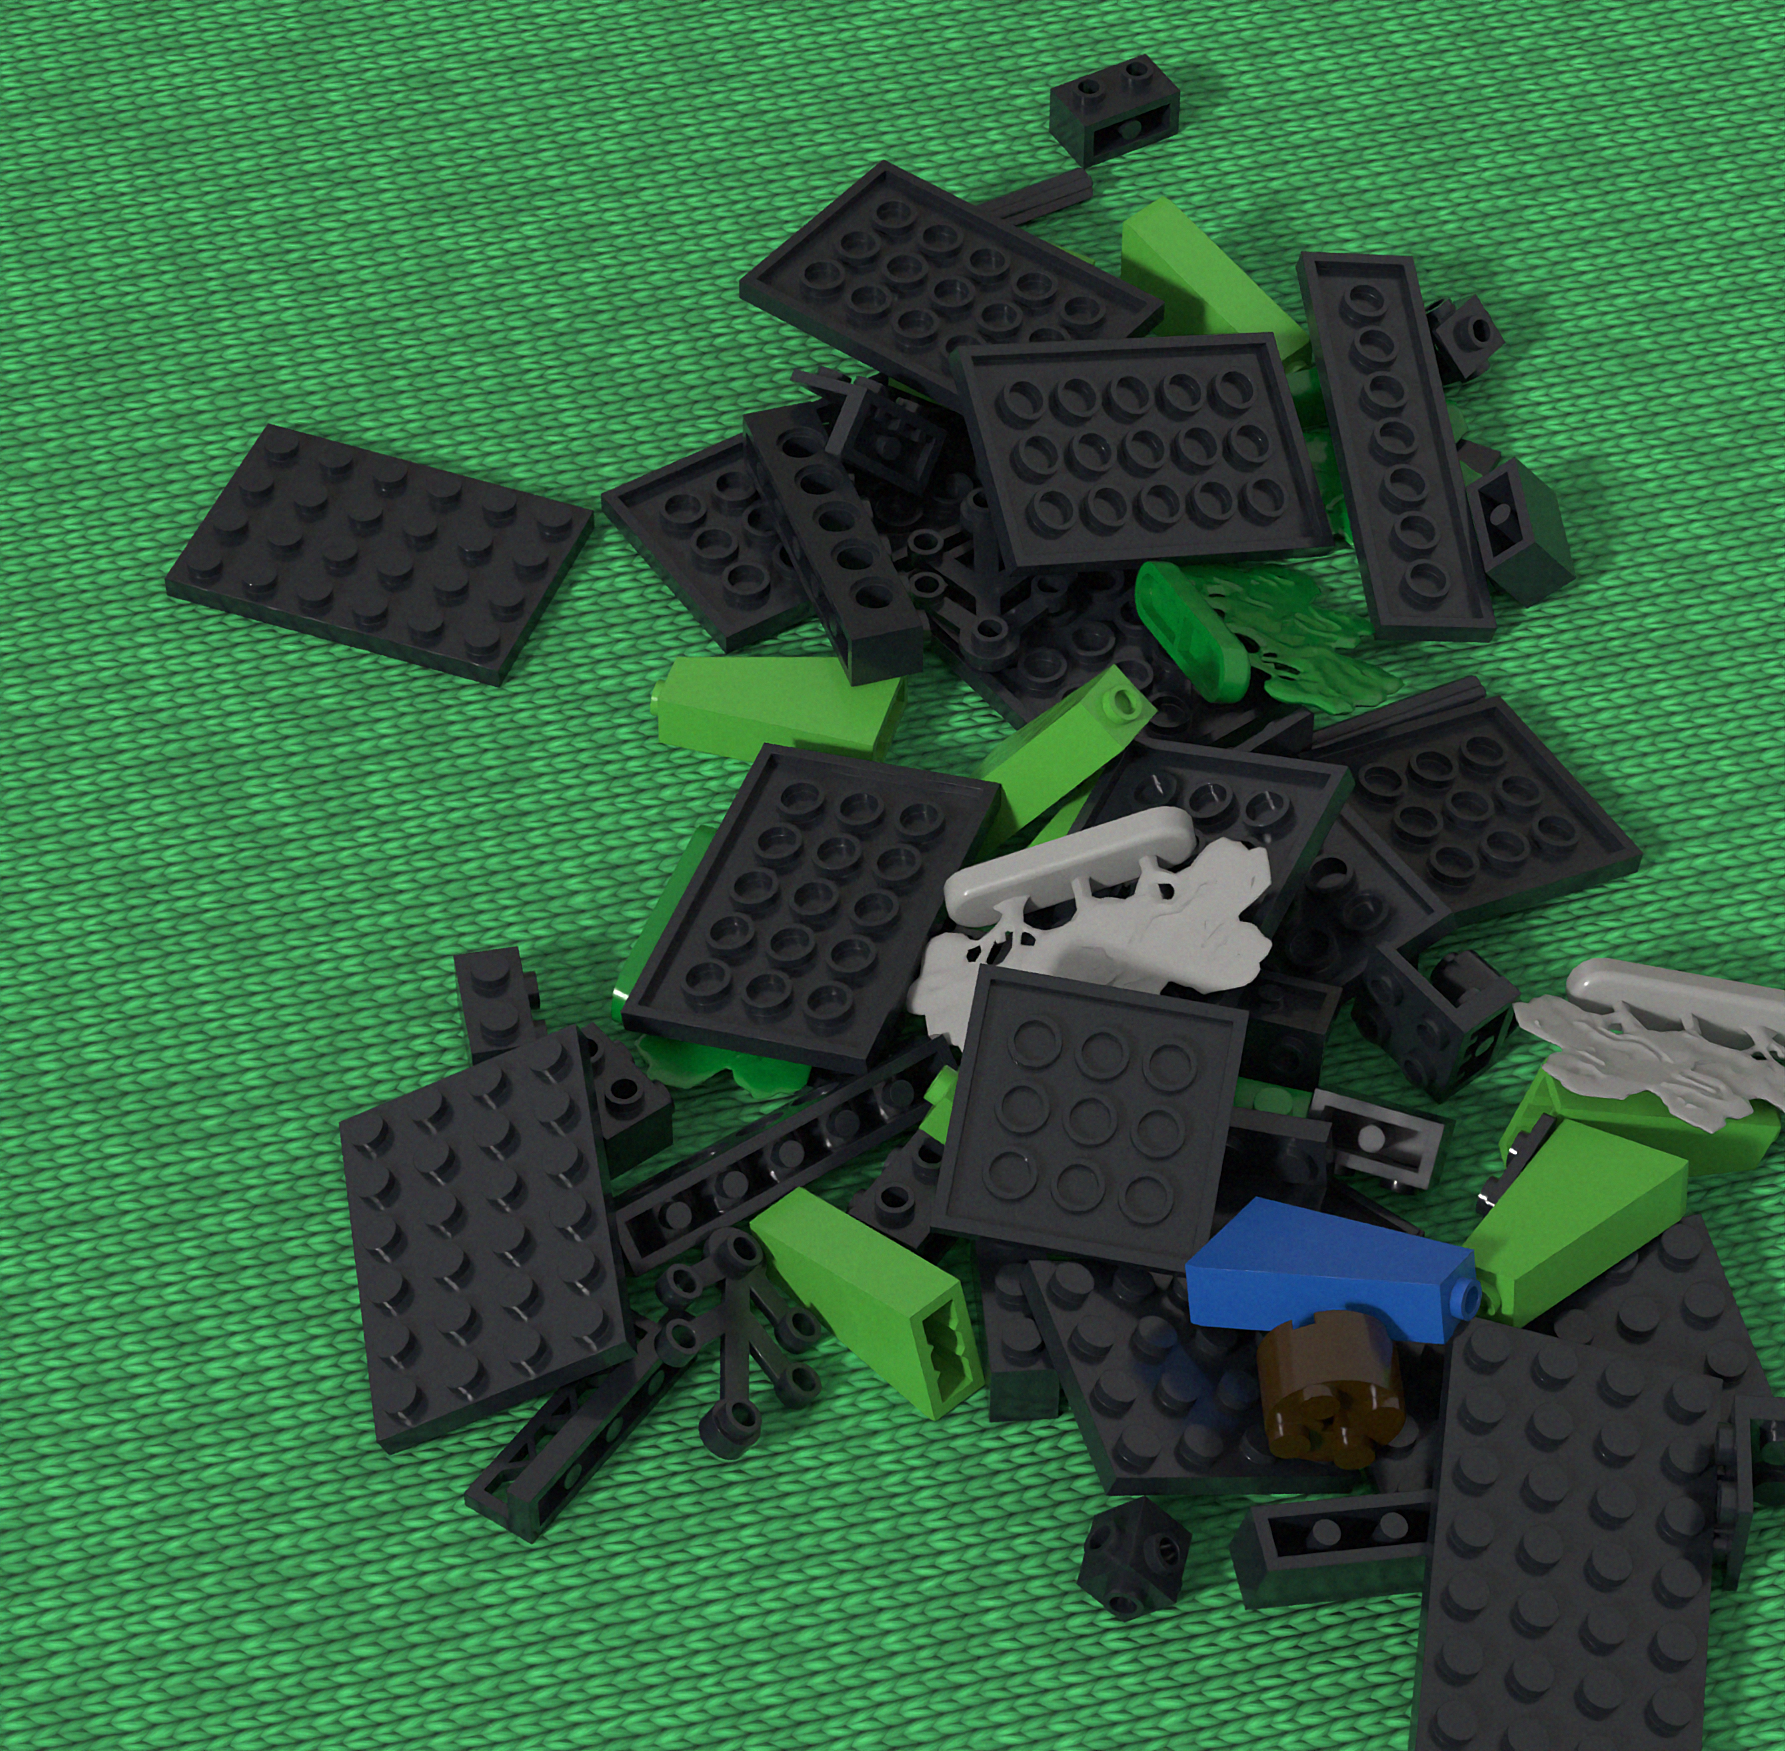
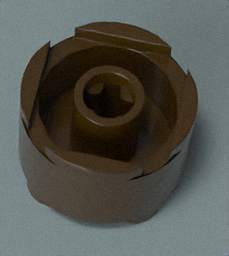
(1331, 1389)

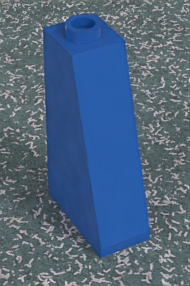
(1296, 1261)

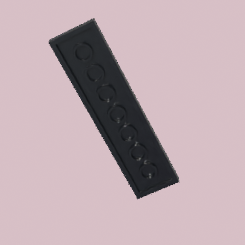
(1395, 448)

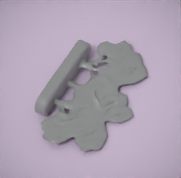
(1109, 940)
(1680, 1039)

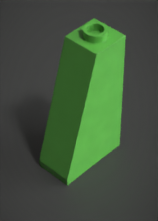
(1201, 284)
(787, 701)
(1061, 750)
(1648, 1122)
(1571, 1218)
(874, 1298)

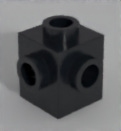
(1463, 338)
(1134, 1559)

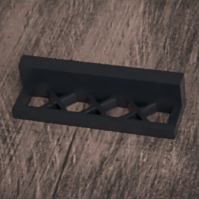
(581, 1440)

